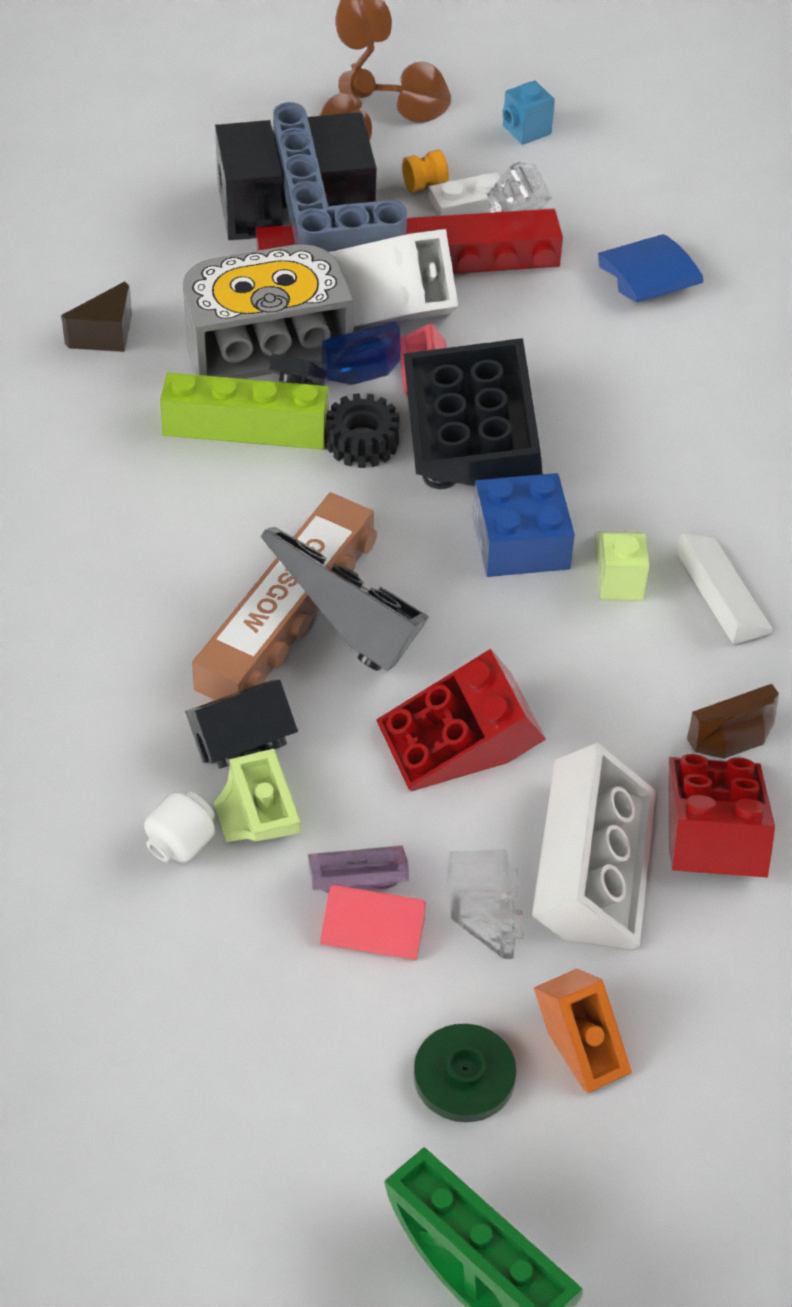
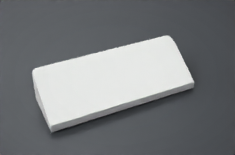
(722, 588)

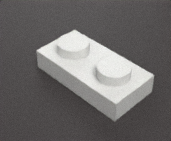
(462, 195)

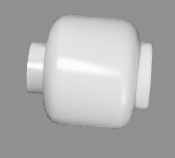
(179, 827)

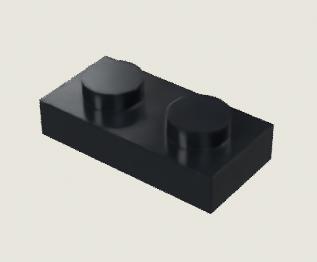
(297, 370)

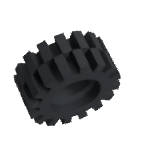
(362, 414)

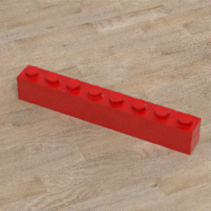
(475, 240)

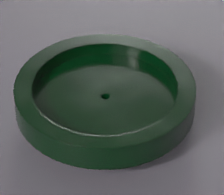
(460, 1093)

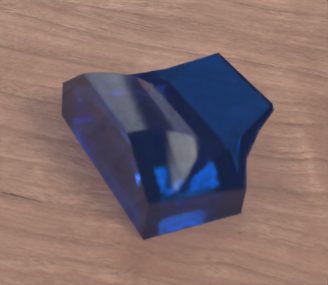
(362, 354)

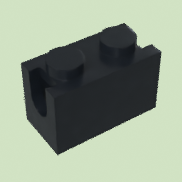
(242, 722)

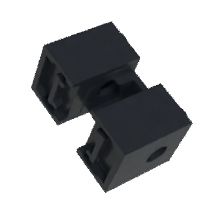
(253, 178)

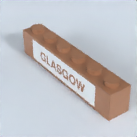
(277, 607)

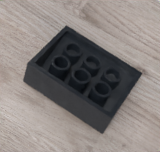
(472, 412)

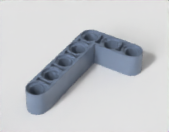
(305, 196)

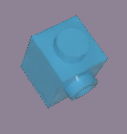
(528, 112)

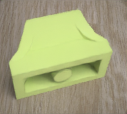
(256, 800)

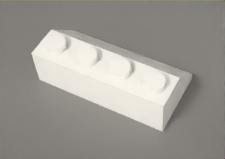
(595, 850)

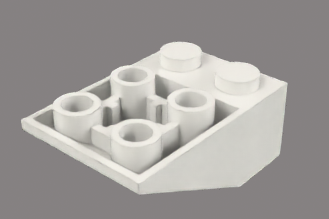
(400, 278)

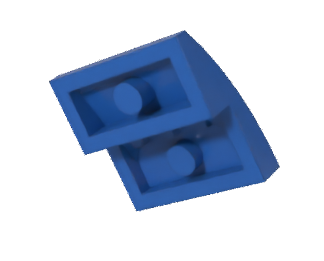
(650, 268)

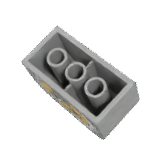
(264, 305)

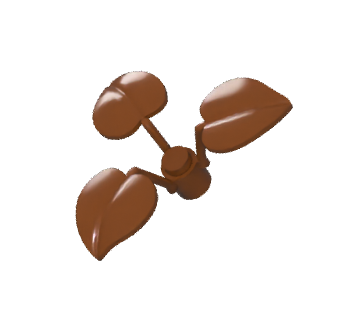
(422, 86)

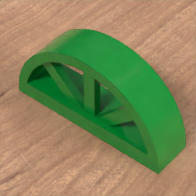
(470, 1243)

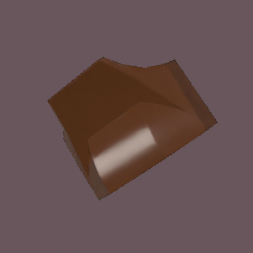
(734, 723)

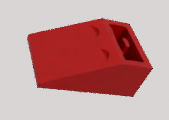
(461, 724)
(719, 816)

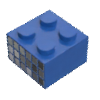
(523, 524)

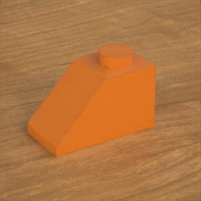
(583, 1028)

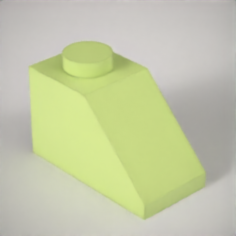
(622, 564)

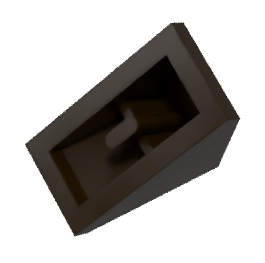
(100, 322)

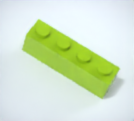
(244, 410)

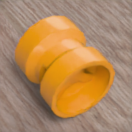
(424, 171)

